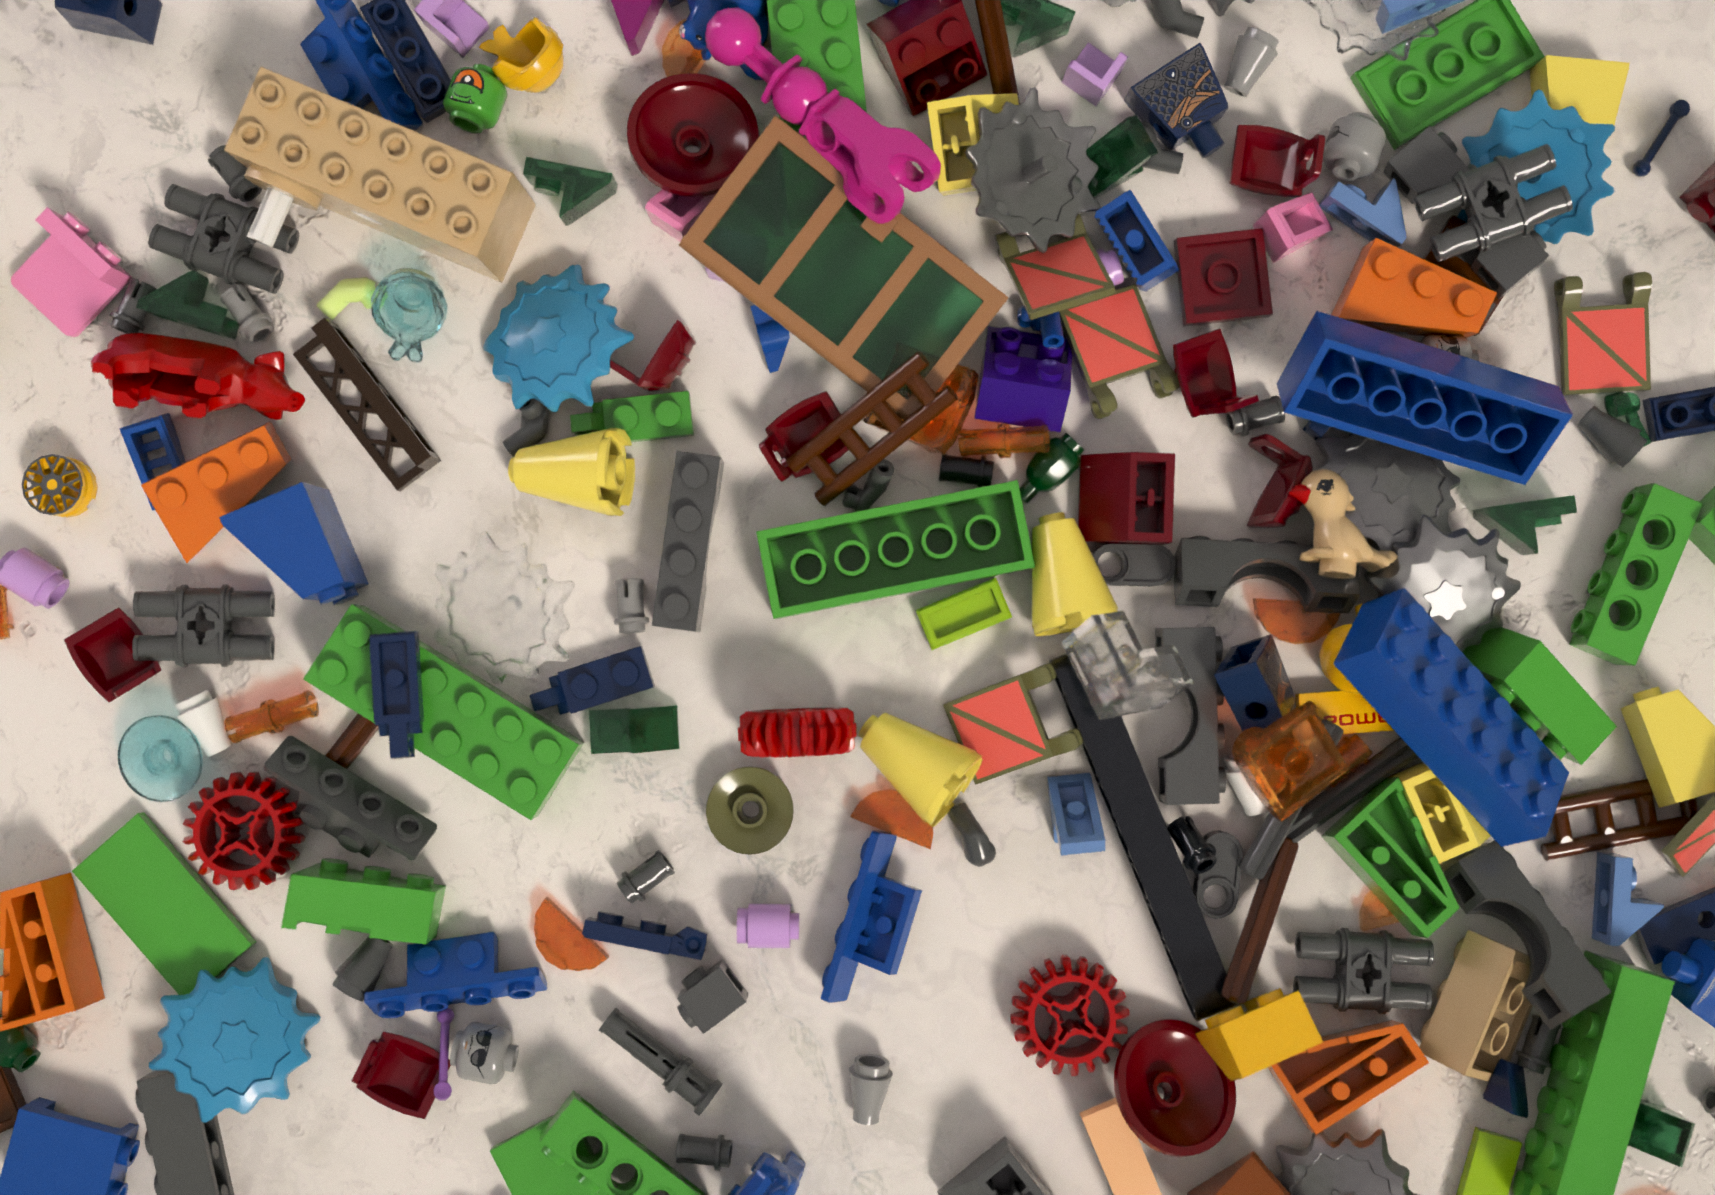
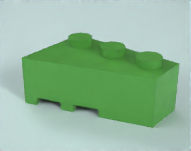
(1541, 693)
(1392, 858)
(365, 902)

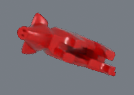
(194, 376)

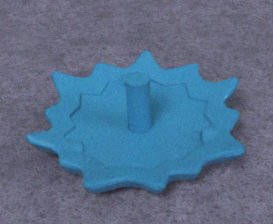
(1577, 155)
(555, 339)
(233, 1039)

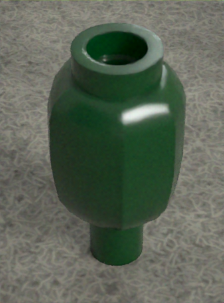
(1051, 469)
(18, 1048)

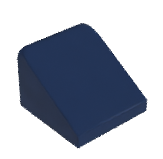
(1508, 1088)

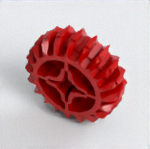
(797, 732)
(217, 809)
(1060, 1032)

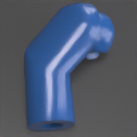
(1048, 325)

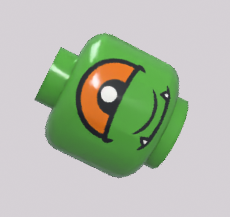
(475, 98)

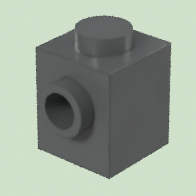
(710, 996)

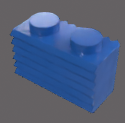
(1136, 241)

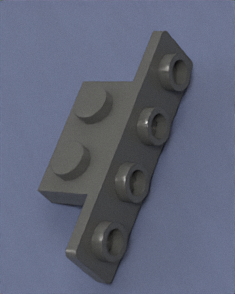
(347, 804)

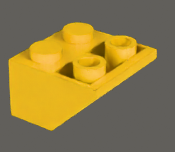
(1265, 1034)

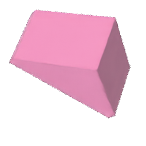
(675, 212)
(1292, 225)

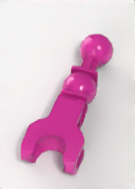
(864, 151)

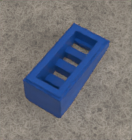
(138, 449)

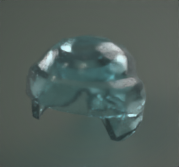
(409, 310)

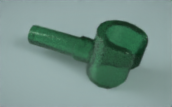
(1628, 405)

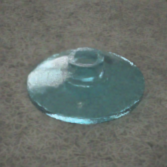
(143, 759)

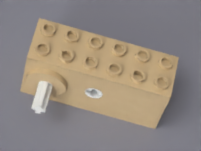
(377, 173)

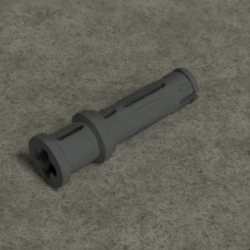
(684, 1077)

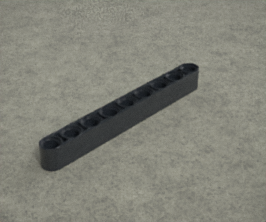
(1148, 848)

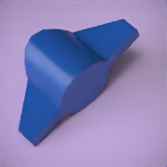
(772, 338)

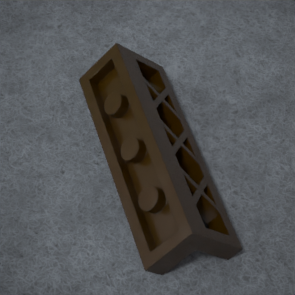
(373, 394)

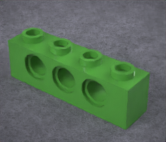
(1671, 521)
(581, 1119)

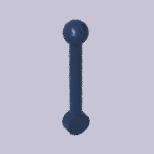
(1677, 111)

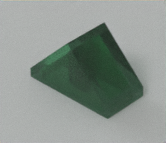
(1661, 1133)

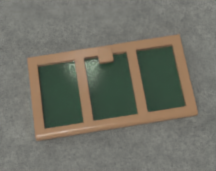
(834, 276)

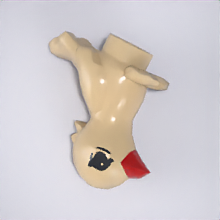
(1336, 540)

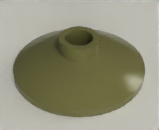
(740, 831)

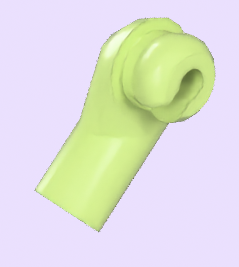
(347, 292)

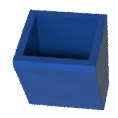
(301, 542)

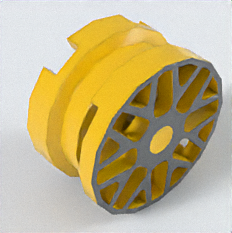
(59, 485)

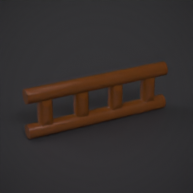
(875, 402)
(1607, 836)

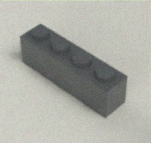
(184, 1149)

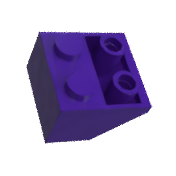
(1023, 380)

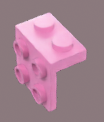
(70, 274)

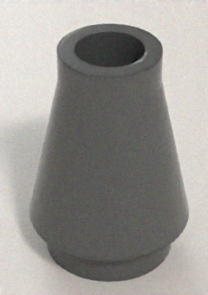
(1611, 436)
(362, 968)

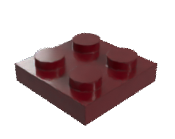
(1223, 277)

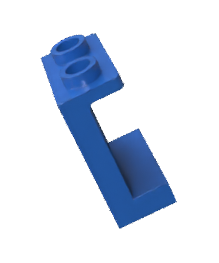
(66, 1154)

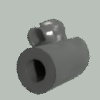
(1173, 18)
(1165, 160)
(533, 427)
(873, 489)
(975, 843)

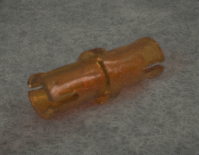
(1004, 440)
(271, 716)

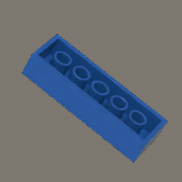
(1422, 398)
(1452, 718)

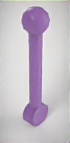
(443, 1090)

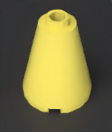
(579, 471)
(1065, 578)
(919, 764)

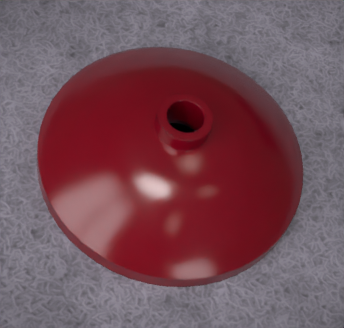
(686, 113)
(1197, 1093)

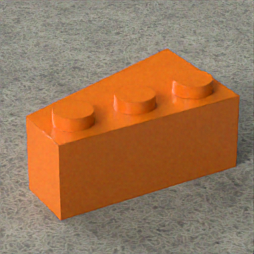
(1411, 295)
(215, 484)
(46, 953)
(1347, 1071)

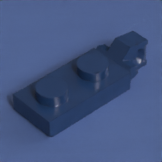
(596, 682)
(397, 689)
(649, 936)

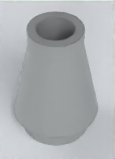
(1251, 58)
(869, 1085)

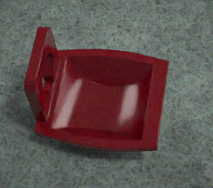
(1274, 160)
(667, 361)
(1208, 375)
(795, 429)
(1275, 503)
(106, 655)
(399, 1074)

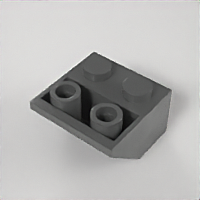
(996, 1172)

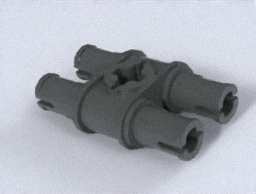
(1499, 181)
(222, 259)
(192, 606)
(1373, 989)

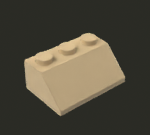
(1478, 1008)

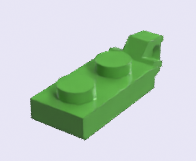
(640, 416)

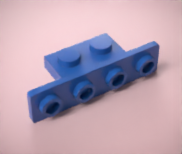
(354, 65)
(875, 920)
(454, 973)

